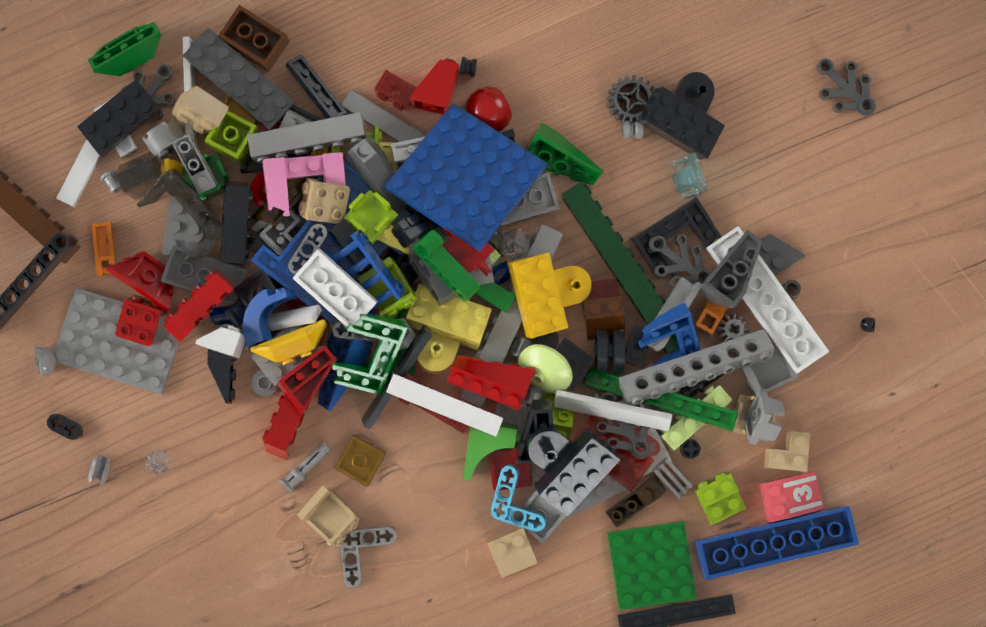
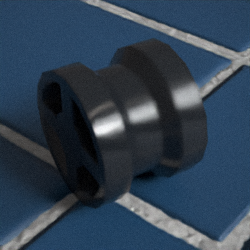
(468, 67)
(693, 448)

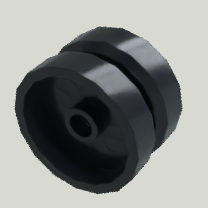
(609, 350)

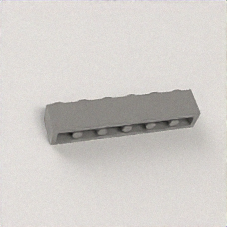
(307, 137)

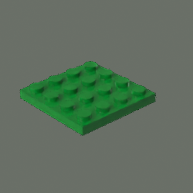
(651, 565)

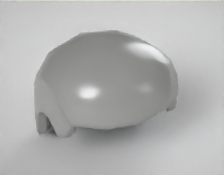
(45, 360)

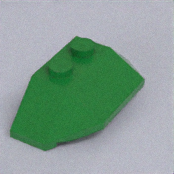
(126, 51)

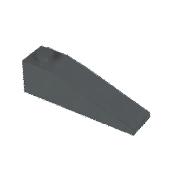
(375, 169)
(732, 275)

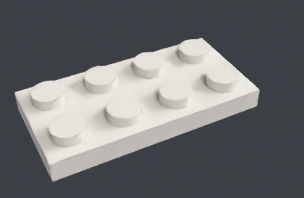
(334, 288)

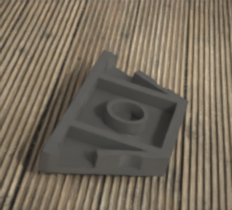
(778, 254)

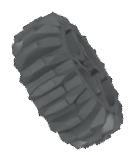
(625, 98)

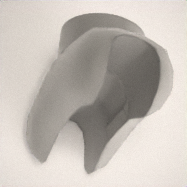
(99, 469)

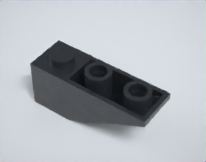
(222, 369)

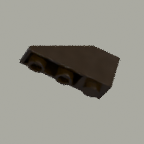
(636, 500)

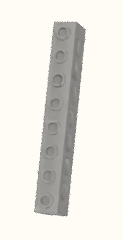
(702, 359)

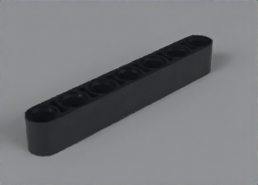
(34, 280)

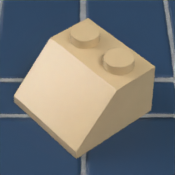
(512, 552)

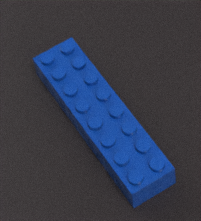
(776, 542)

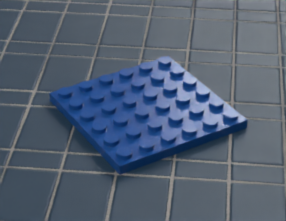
(466, 177)

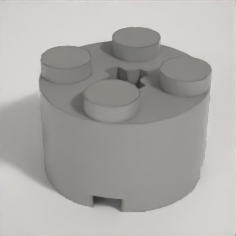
(161, 137)

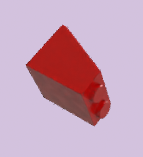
(437, 88)

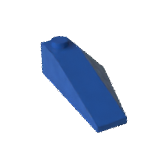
(347, 352)

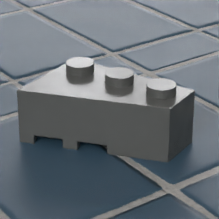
(433, 283)

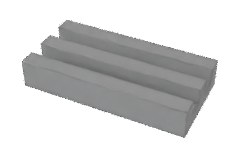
(682, 488)

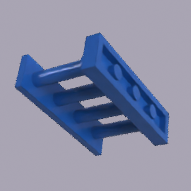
(362, 241)

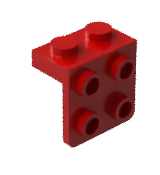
(139, 320)

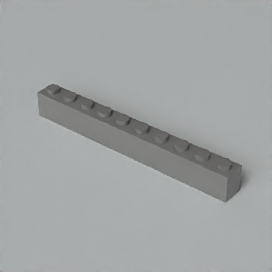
(507, 324)

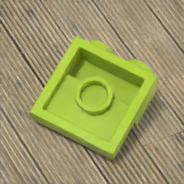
(719, 498)

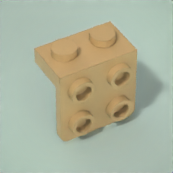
(323, 201)

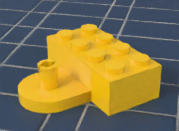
(545, 291)

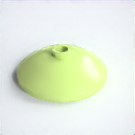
(551, 367)

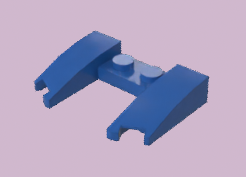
(677, 322)

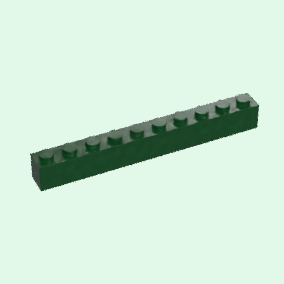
(615, 255)

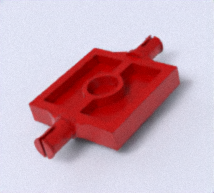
(466, 255)

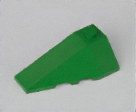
(562, 156)

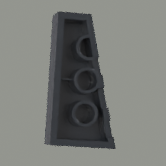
(235, 222)

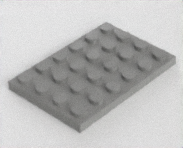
(91, 345)

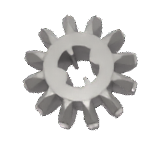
(734, 323)

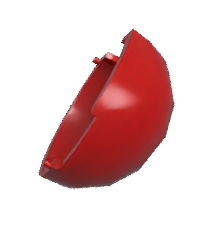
(490, 107)

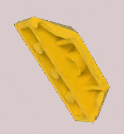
(293, 344)

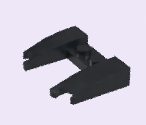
(691, 214)

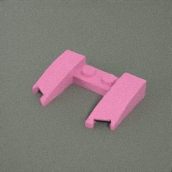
(280, 169)

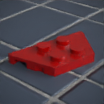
(144, 275)

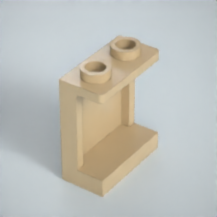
(329, 517)

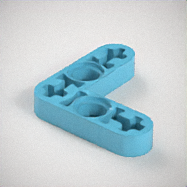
(508, 515)

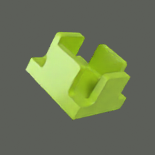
(371, 215)

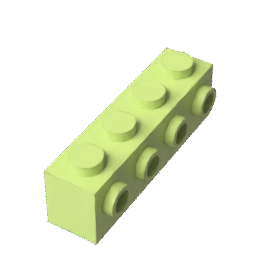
(686, 427)

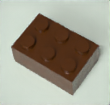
(254, 38)

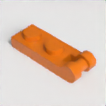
(103, 246)

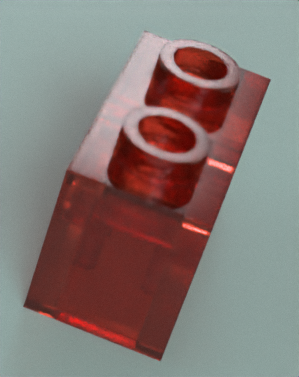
(390, 82)

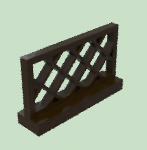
(276, 215)

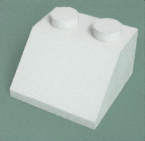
(223, 340)

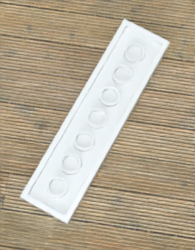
(775, 310)

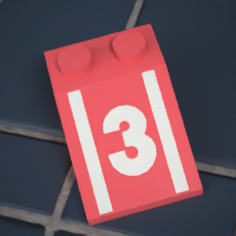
(791, 496)

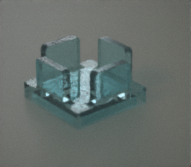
(689, 177)

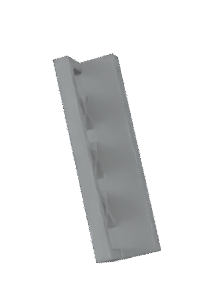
(682, 292)

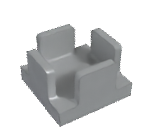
(758, 416)

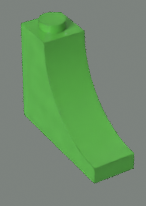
(482, 444)

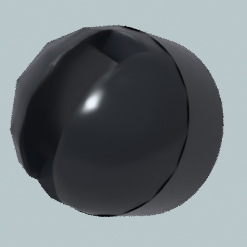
(868, 324)

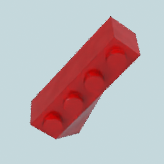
(492, 380)

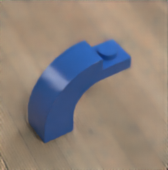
(257, 314)

